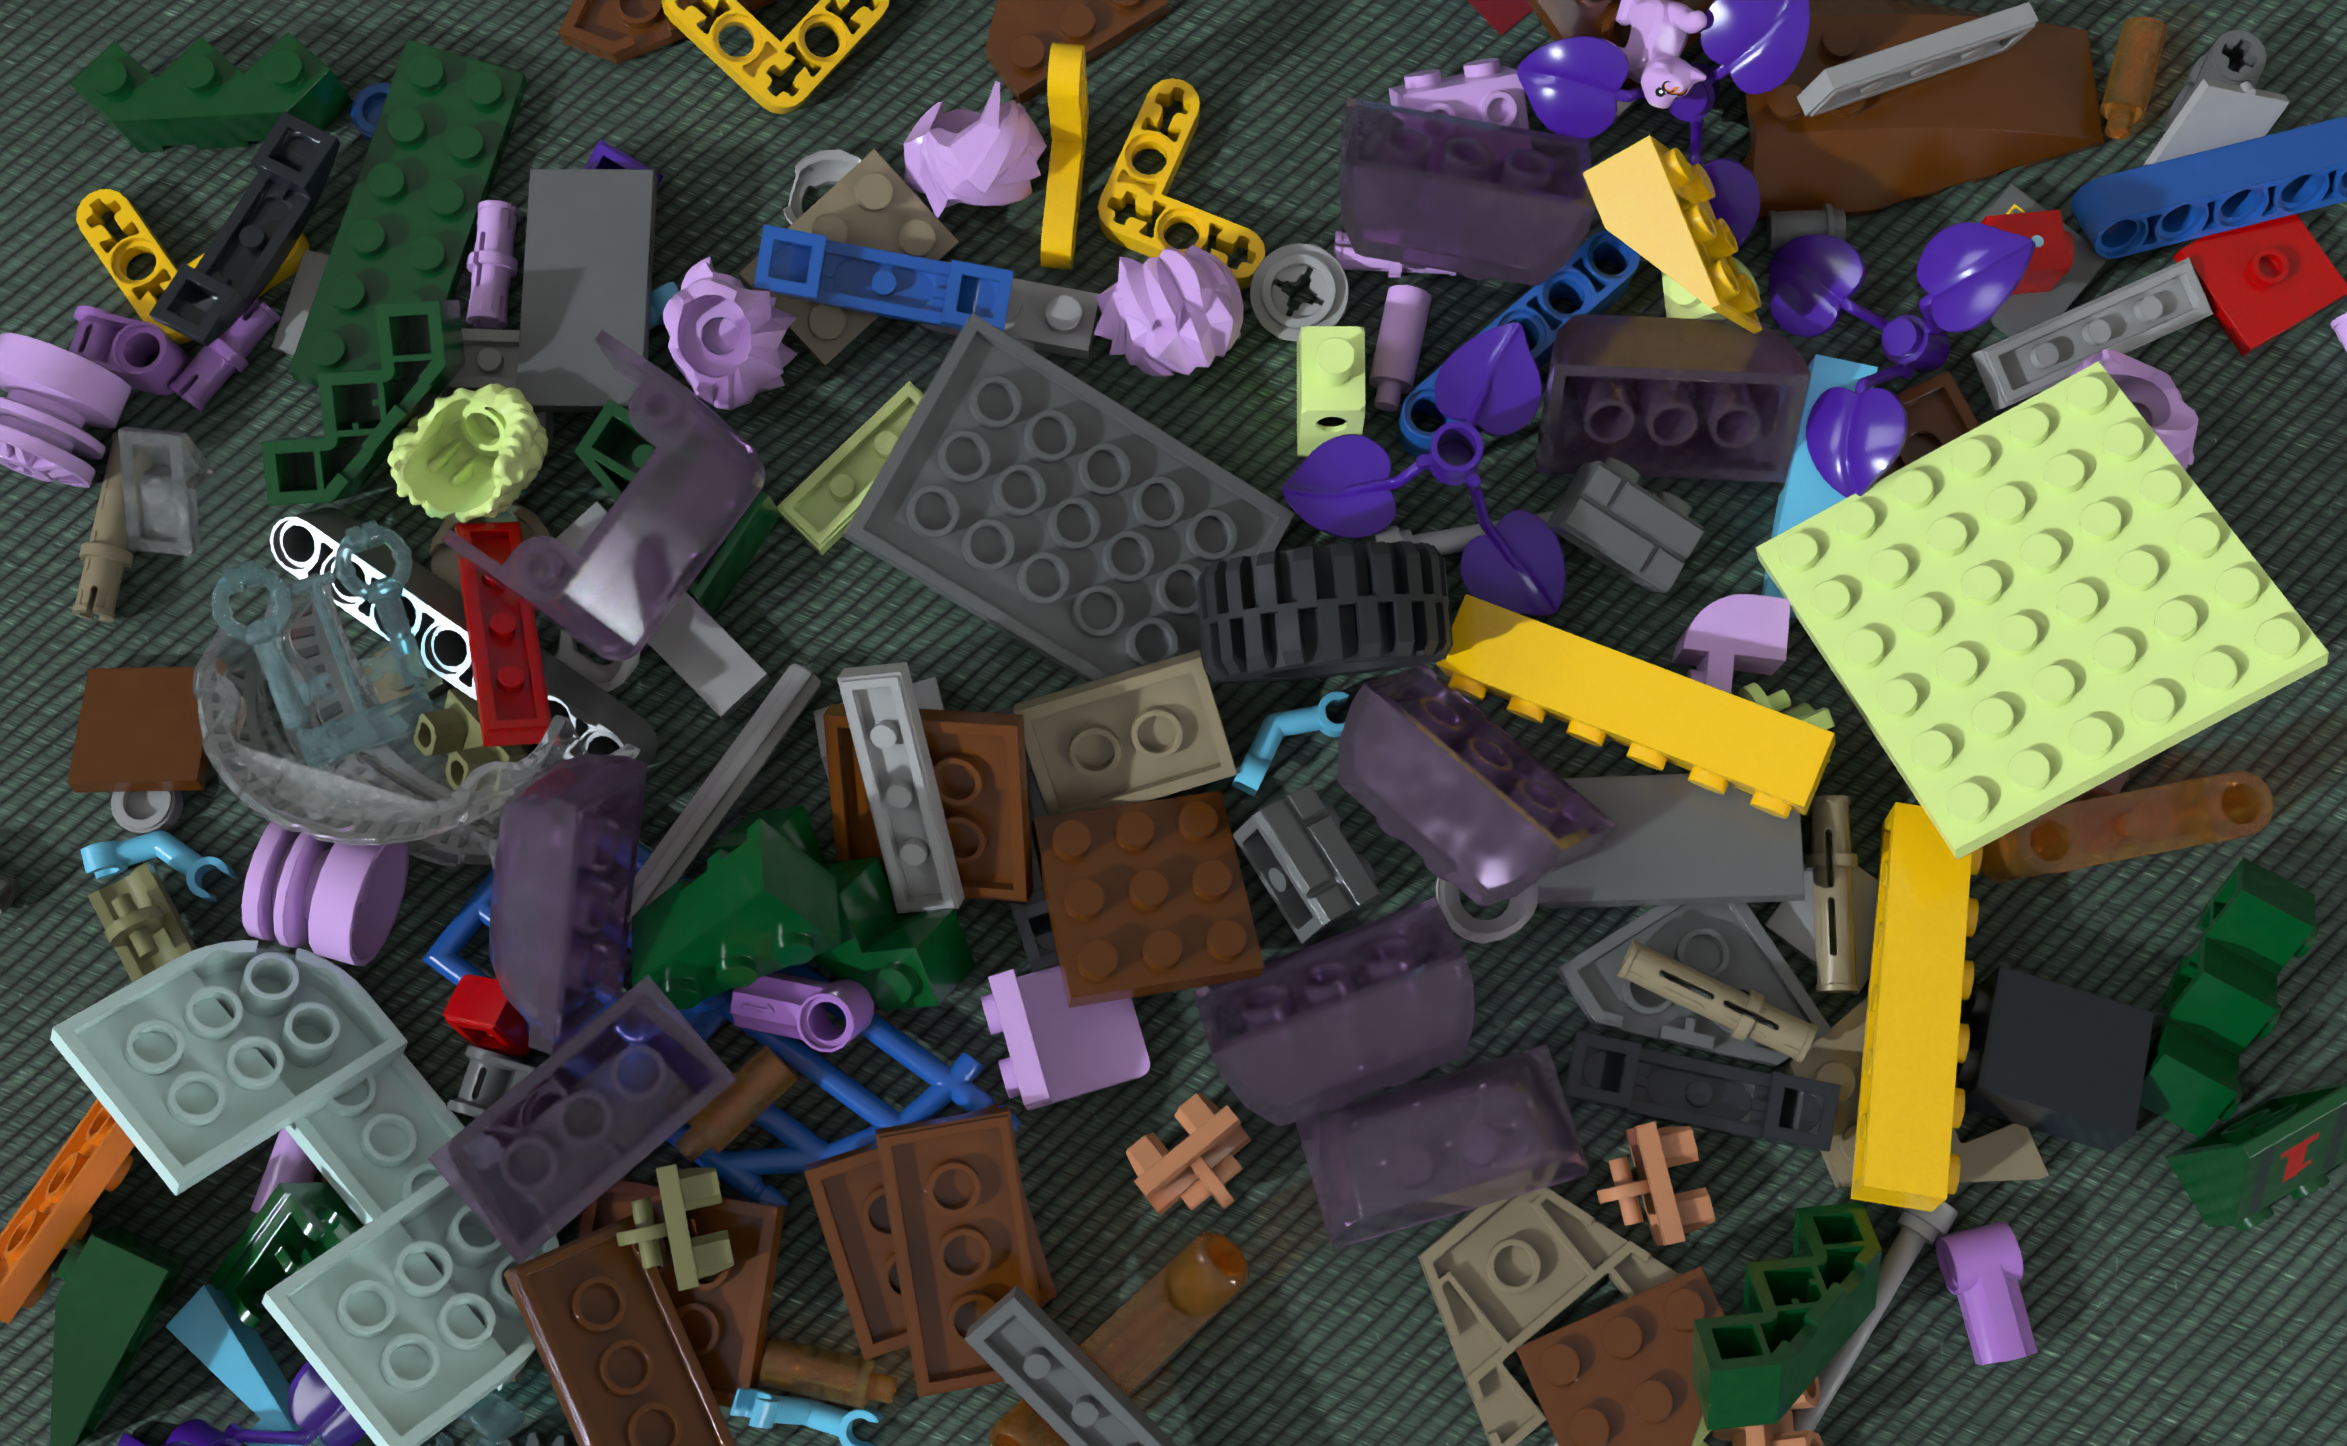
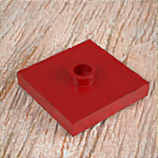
(2264, 279)

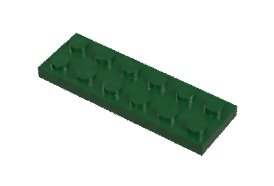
(411, 203)

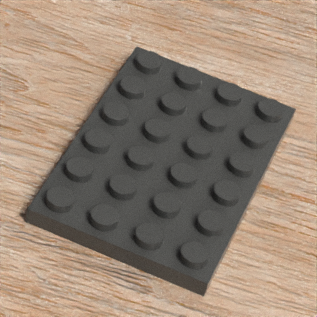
(1056, 510)

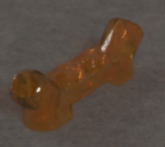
(2132, 826)
(1146, 1328)

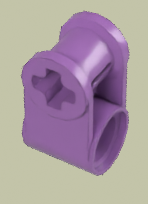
(124, 348)

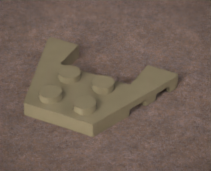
(1837, 1059)
(1507, 1277)

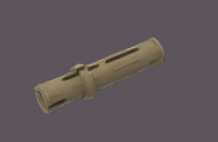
(107, 551)
(1831, 816)
(1789, 1033)

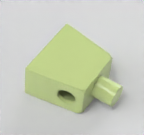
(1329, 383)

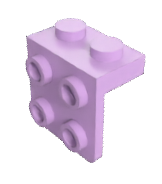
(1479, 94)
(1060, 1048)

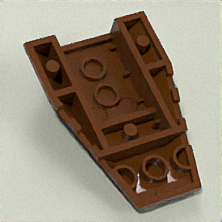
(1925, 135)

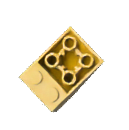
(1665, 215)

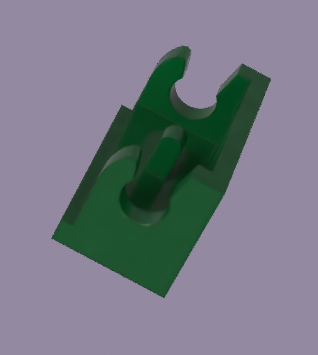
(284, 1236)

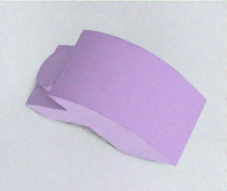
(1735, 635)

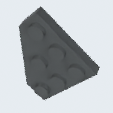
(1716, 940)

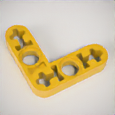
(769, 53)
(1069, 129)
(1150, 191)
(141, 240)

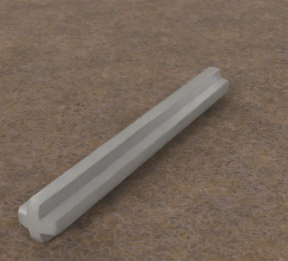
(724, 785)

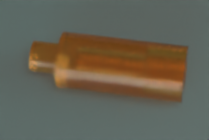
(2132, 75)
(732, 1111)
(825, 1374)

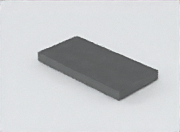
(583, 275)
(1678, 848)

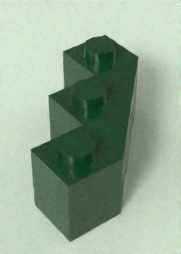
(209, 99)
(369, 407)
(893, 955)
(2225, 996)
(1792, 1319)

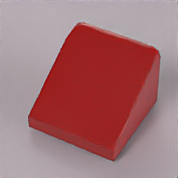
(486, 1017)

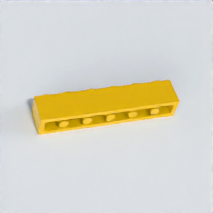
(1637, 705)
(1915, 1017)

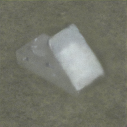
(160, 489)

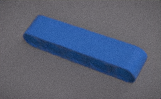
(2215, 190)
(1577, 281)

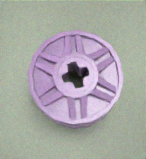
(49, 404)
(324, 894)

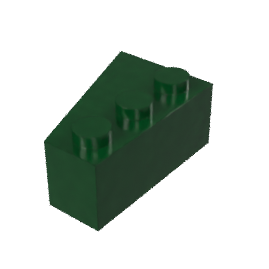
(616, 455)
(737, 920)

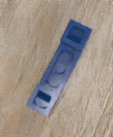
(880, 281)

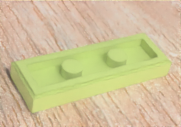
(833, 492)

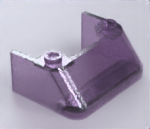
(655, 532)

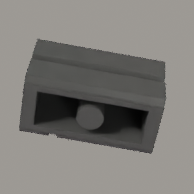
(1626, 525)
(1307, 863)

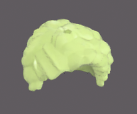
(469, 453)

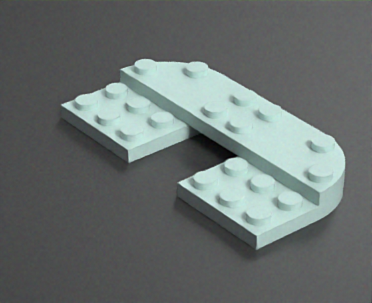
(255, 1040)

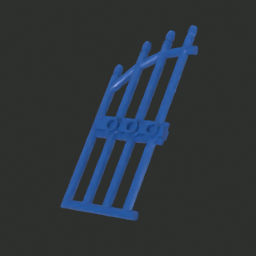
(742, 1167)

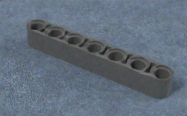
(442, 622)

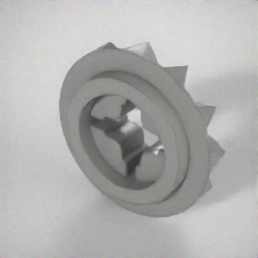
(1289, 266)

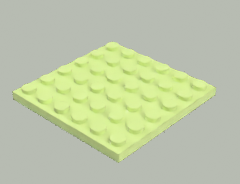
(2037, 609)

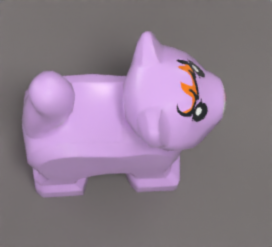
(1655, 46)

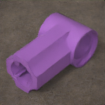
(797, 1010)
(1984, 1273)

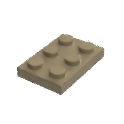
(866, 210)
(1127, 737)

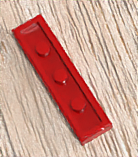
(502, 644)

